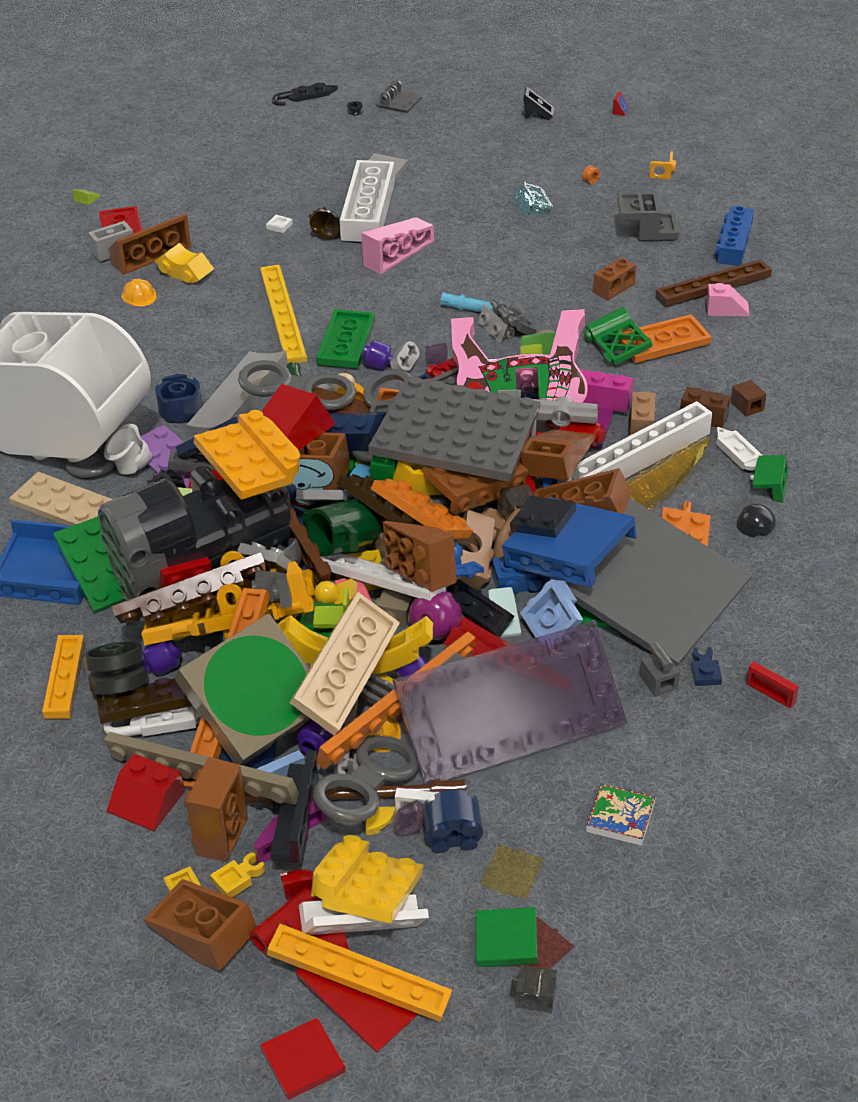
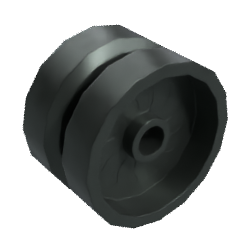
(115, 667)

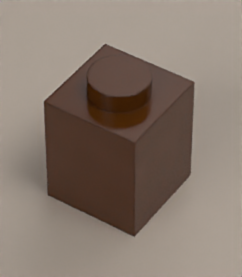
(748, 398)

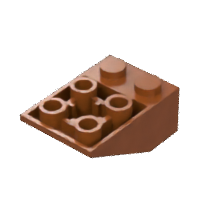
(555, 453)
(420, 554)

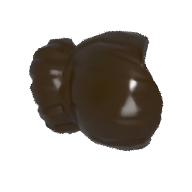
(325, 223)

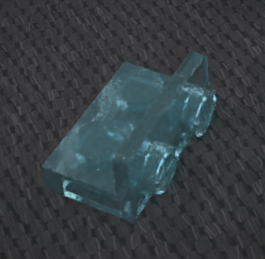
(532, 197)

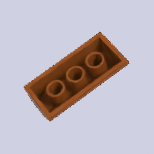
(149, 244)

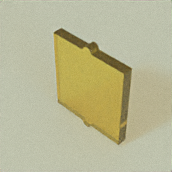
(512, 872)

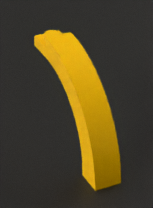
(400, 651)

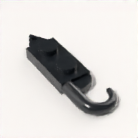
(305, 93)

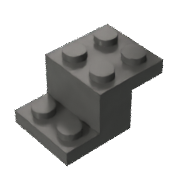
(646, 212)

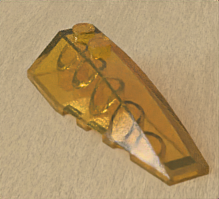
(660, 479)

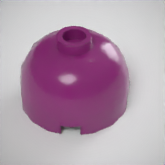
(441, 610)

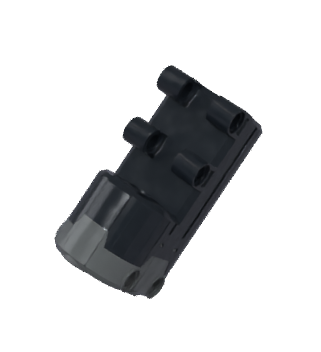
(164, 528)

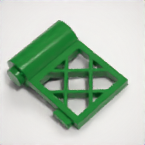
(611, 327)

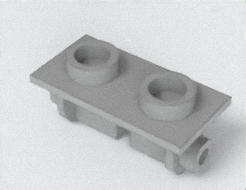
(495, 325)

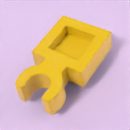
(235, 878)

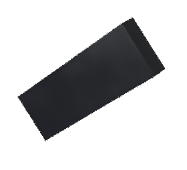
(481, 608)

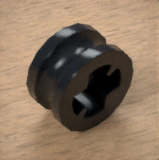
(355, 108)

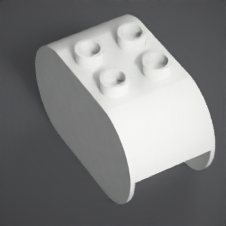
(66, 383)

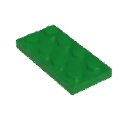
(345, 338)
(90, 564)

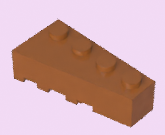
(601, 490)

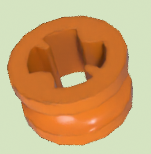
(591, 174)

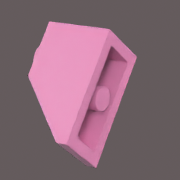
(725, 301)

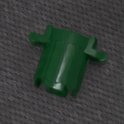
(341, 527)

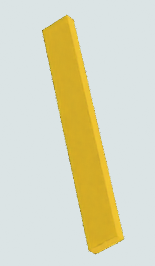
(283, 314)

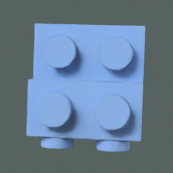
(551, 609)

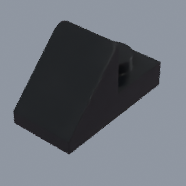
(534, 102)

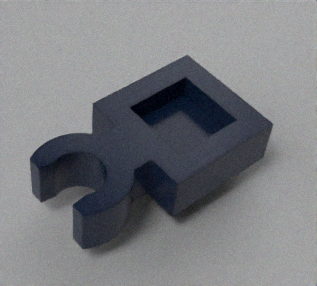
(705, 669)

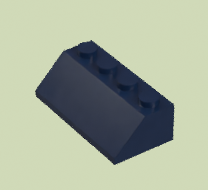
(358, 427)

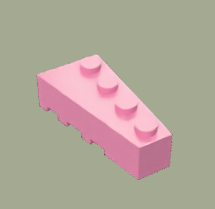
(394, 243)

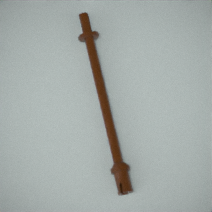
(384, 791)

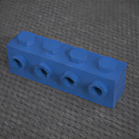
(734, 235)
(515, 578)

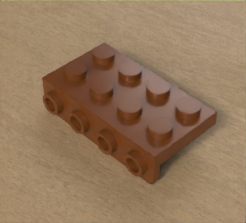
(471, 490)

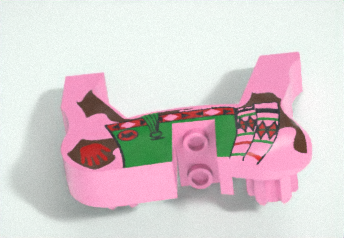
(553, 373)

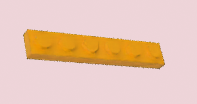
(359, 972)

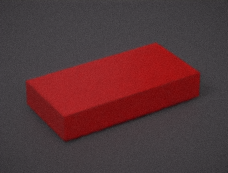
(772, 685)

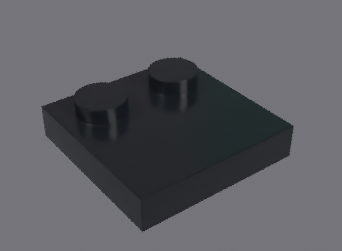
(543, 516)

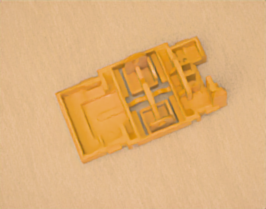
(205, 619)

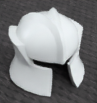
(127, 450)

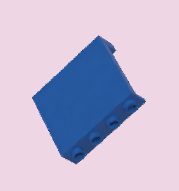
(576, 549)
(35, 566)

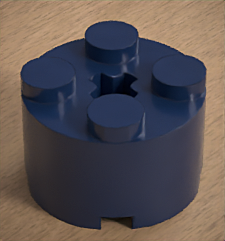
(178, 398)
(452, 821)

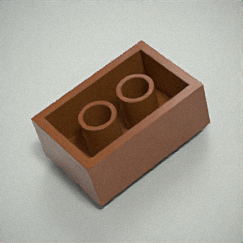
(216, 809)

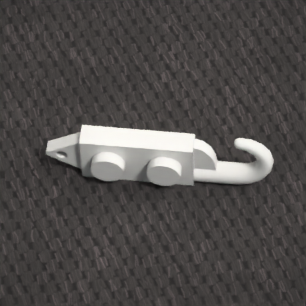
(737, 449)
(158, 723)

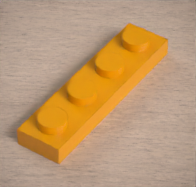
(63, 677)

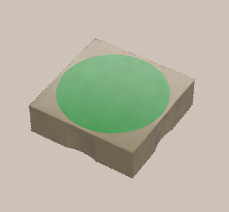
(247, 689)

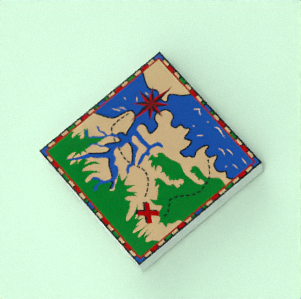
(620, 814)

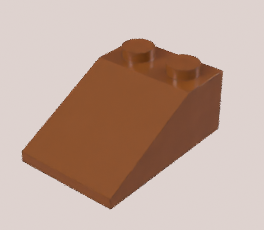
(202, 923)

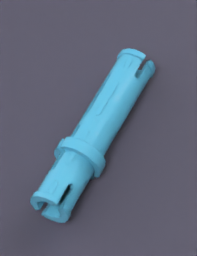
(463, 302)

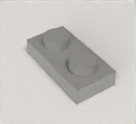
(272, 557)

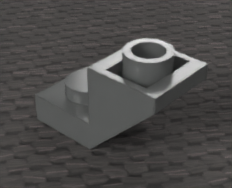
(275, 584)

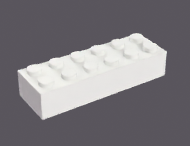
(367, 198)

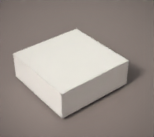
(279, 223)

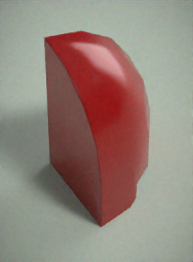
(295, 881)

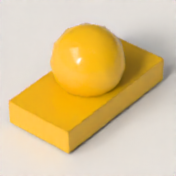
(333, 594)

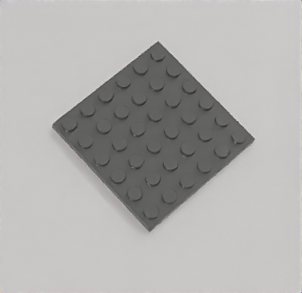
(456, 428)

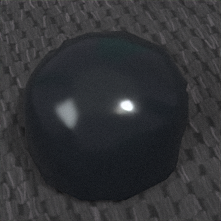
(756, 520)

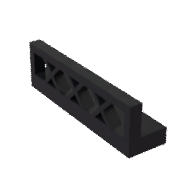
(294, 819)

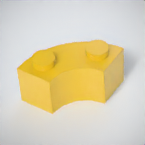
(184, 264)

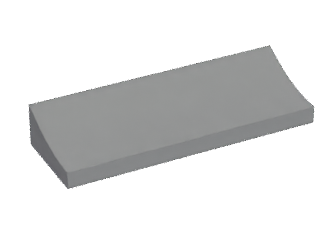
(230, 398)

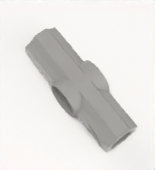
(565, 411)

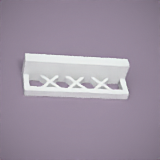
(321, 920)

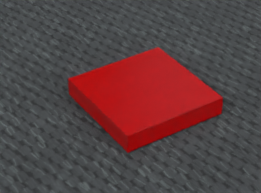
(302, 1058)

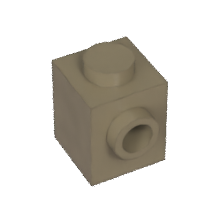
(396, 605)

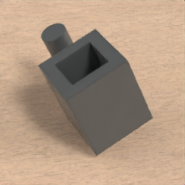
(659, 671)

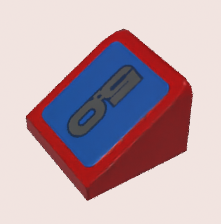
(620, 105)

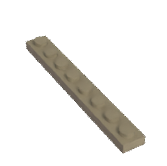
(255, 781)

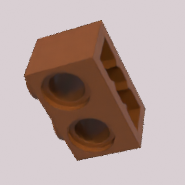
(614, 278)

